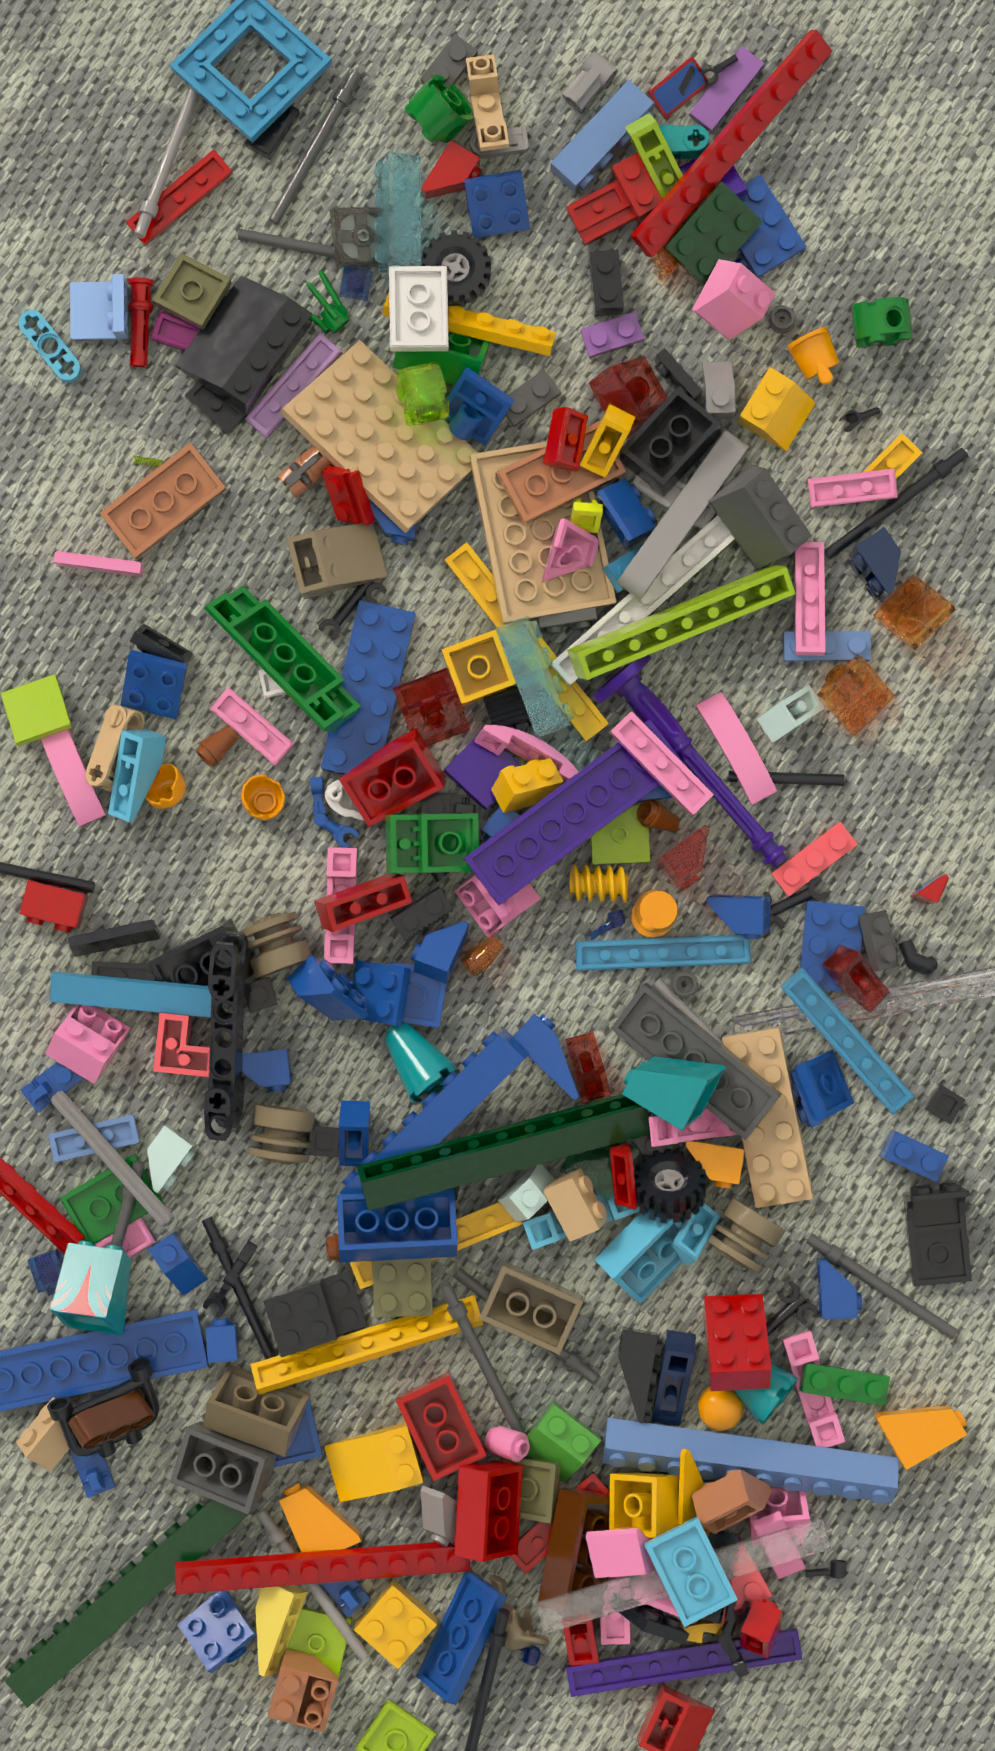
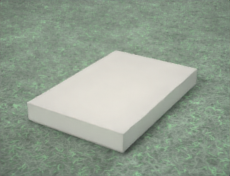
(418, 308)

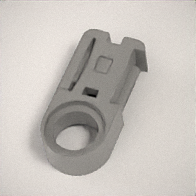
(517, 144)

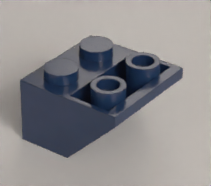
(877, 562)

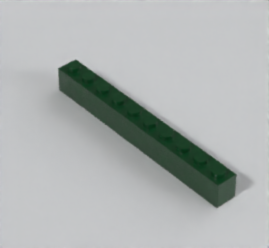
(501, 1150)
(120, 1600)

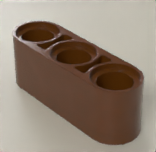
(111, 1419)

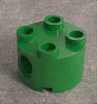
(439, 110)
(882, 321)

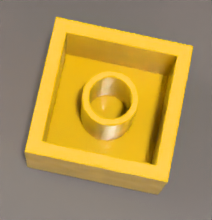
(478, 667)
(643, 1502)
(395, 1624)

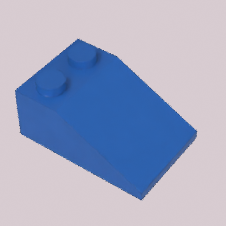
(546, 1051)

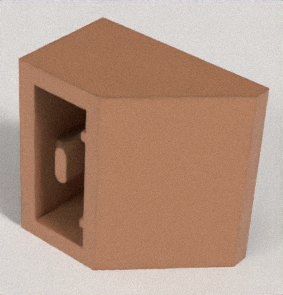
(730, 1500)
(303, 1691)

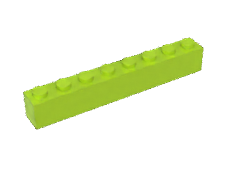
(681, 622)

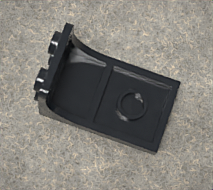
(937, 1234)

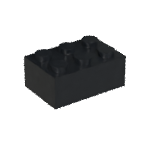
(670, 442)

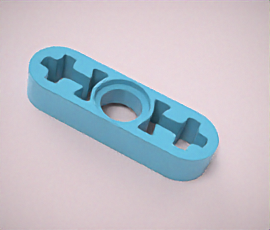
(31, 335)

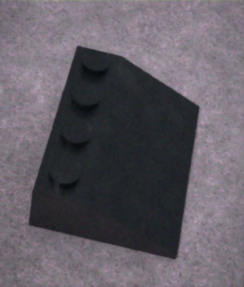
(245, 343)

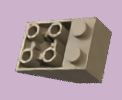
(336, 559)

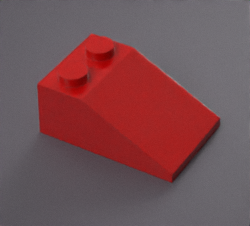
(393, 778)

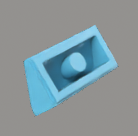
(695, 1234)

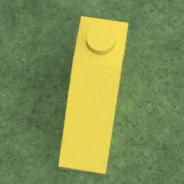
(275, 1622)

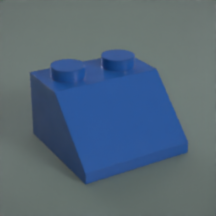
(626, 513)

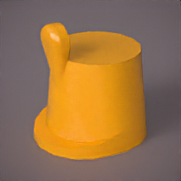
(815, 355)
(654, 913)

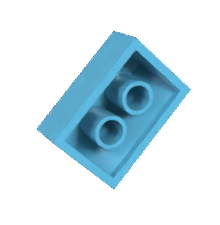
(641, 1256)

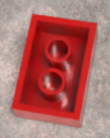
(736, 1342)
(441, 1426)
(488, 1510)

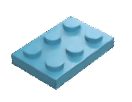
(690, 1571)

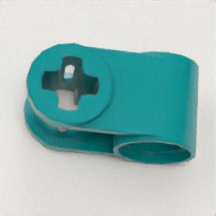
(681, 140)

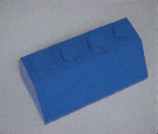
(398, 1231)

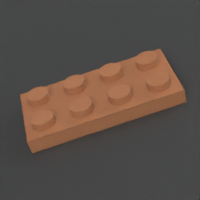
(542, 488)
(163, 501)

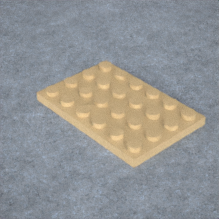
(361, 426)
(521, 551)

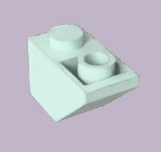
(166, 1155)

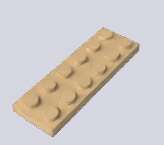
(776, 1146)

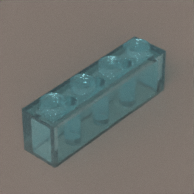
(398, 211)
(533, 677)

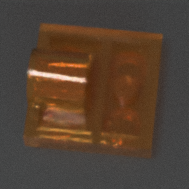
(914, 612)
(855, 694)

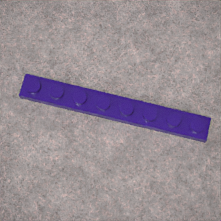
(674, 1664)

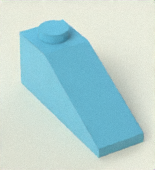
(136, 768)

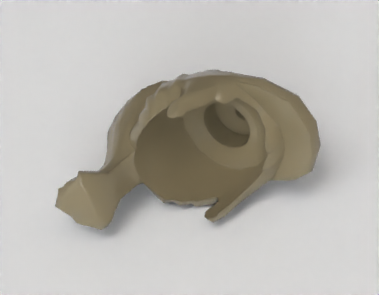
(519, 1630)

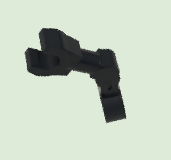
(231, 1278)
(725, 1636)

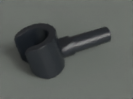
(717, 69)
(855, 418)
(836, 1570)

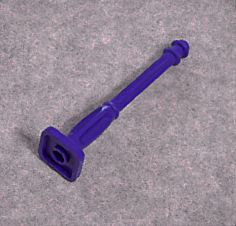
(648, 706)

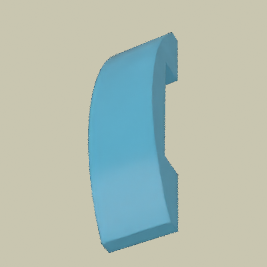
(546, 1228)

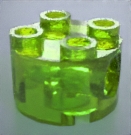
(423, 393)

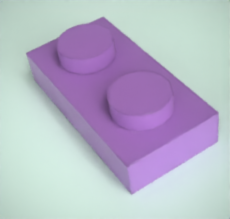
(612, 335)

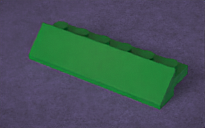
(285, 657)

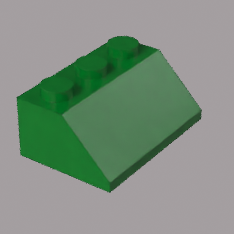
(462, 353)

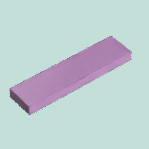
(307, 367)

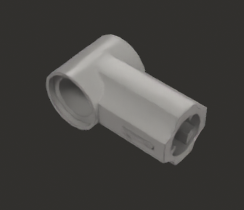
(594, 75)

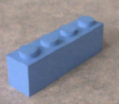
(600, 138)

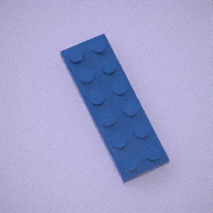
(370, 674)

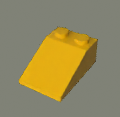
(374, 1463)

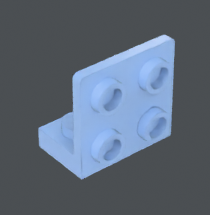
(99, 309)

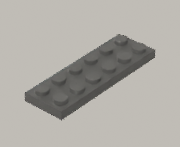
(663, 1030)

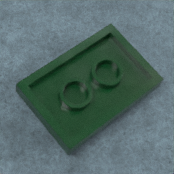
(712, 233)

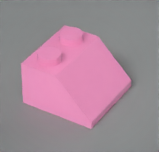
(733, 299)
(790, 1504)

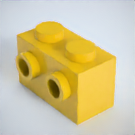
(526, 784)

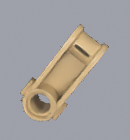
(107, 745)

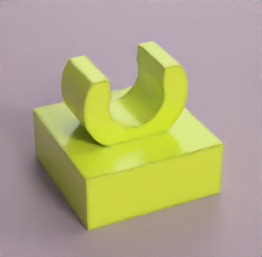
(587, 515)

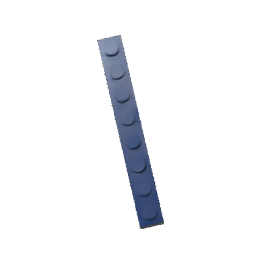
(452, 1104)

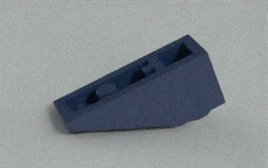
(674, 1377)

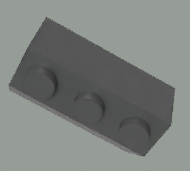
(759, 517)
(222, 1468)

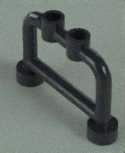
(62, 1409)

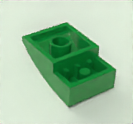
(430, 842)

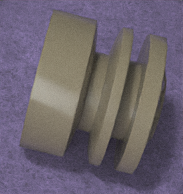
(275, 944)
(281, 1133)
(745, 1236)

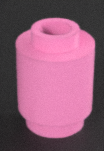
(507, 1443)

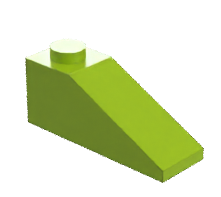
(654, 153)

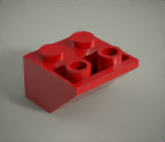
(674, 1722)

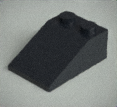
(190, 960)

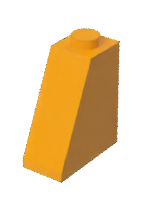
(921, 1431)
(315, 1521)

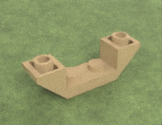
(486, 103)

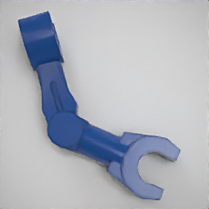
(324, 821)

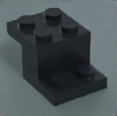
(315, 1313)

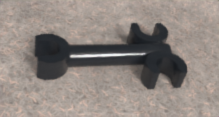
(350, 604)
(793, 901)
(796, 1304)

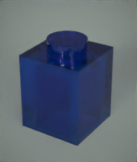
(46, 1270)

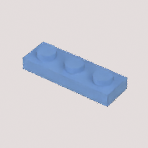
(838, 646)
(118, 1132)

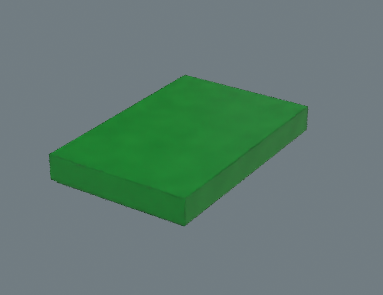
(97, 1204)

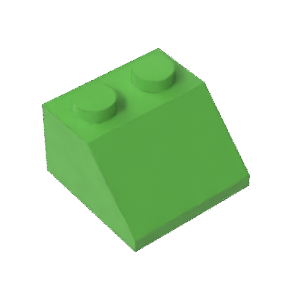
(562, 1440)

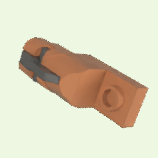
(304, 471)

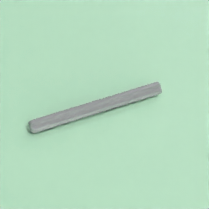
(112, 1158)

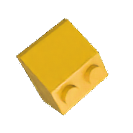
(776, 409)

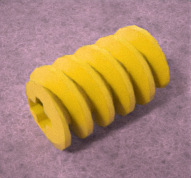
(598, 883)

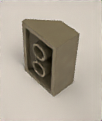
(531, 1307)
(233, 1408)

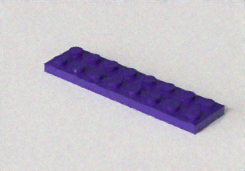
(562, 821)

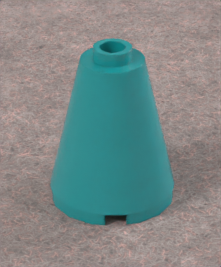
(417, 1062)
(764, 1401)

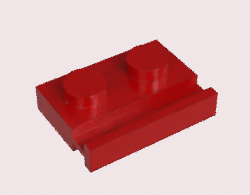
(600, 213)
(347, 495)

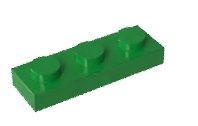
(844, 1383)

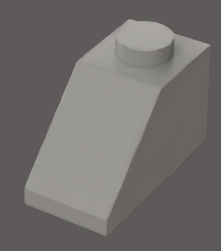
(719, 389)
(439, 1515)

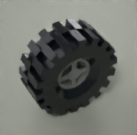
(464, 256)
(669, 1186)

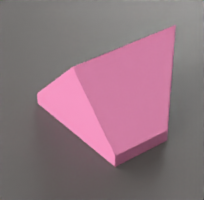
(570, 550)

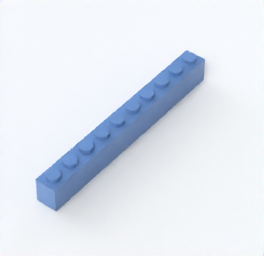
(773, 1462)

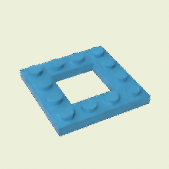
(251, 116)

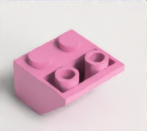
(487, 912)
(87, 1041)

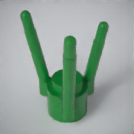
(333, 316)

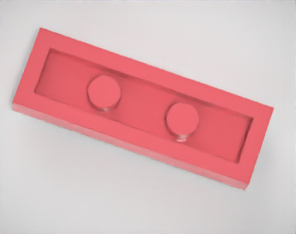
(814, 859)

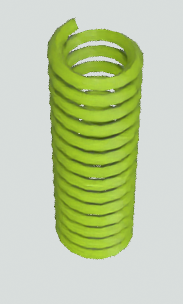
(147, 459)

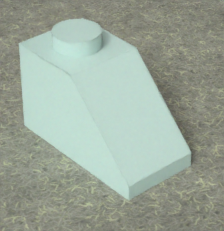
(790, 713)
(527, 1194)

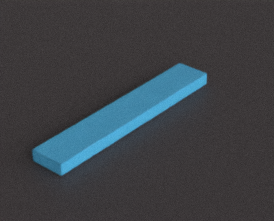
(662, 952)
(130, 994)
(847, 1041)

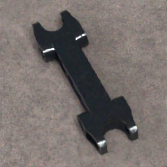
(227, 986)

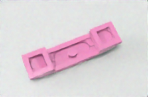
(527, 746)
(737, 748)
(71, 777)
(340, 876)
(704, 1127)
(817, 1408)

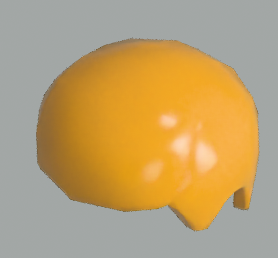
(167, 788)
(262, 797)
(720, 1409)

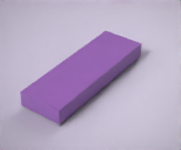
(727, 90)

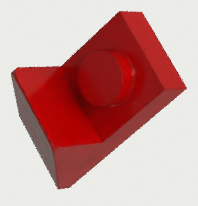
(581, 1644)

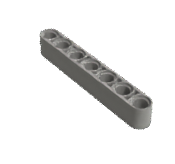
(682, 515)

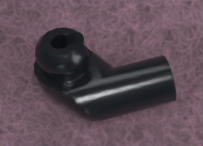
(917, 962)

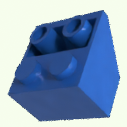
(327, 990)

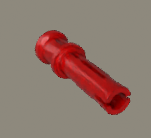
(140, 308)

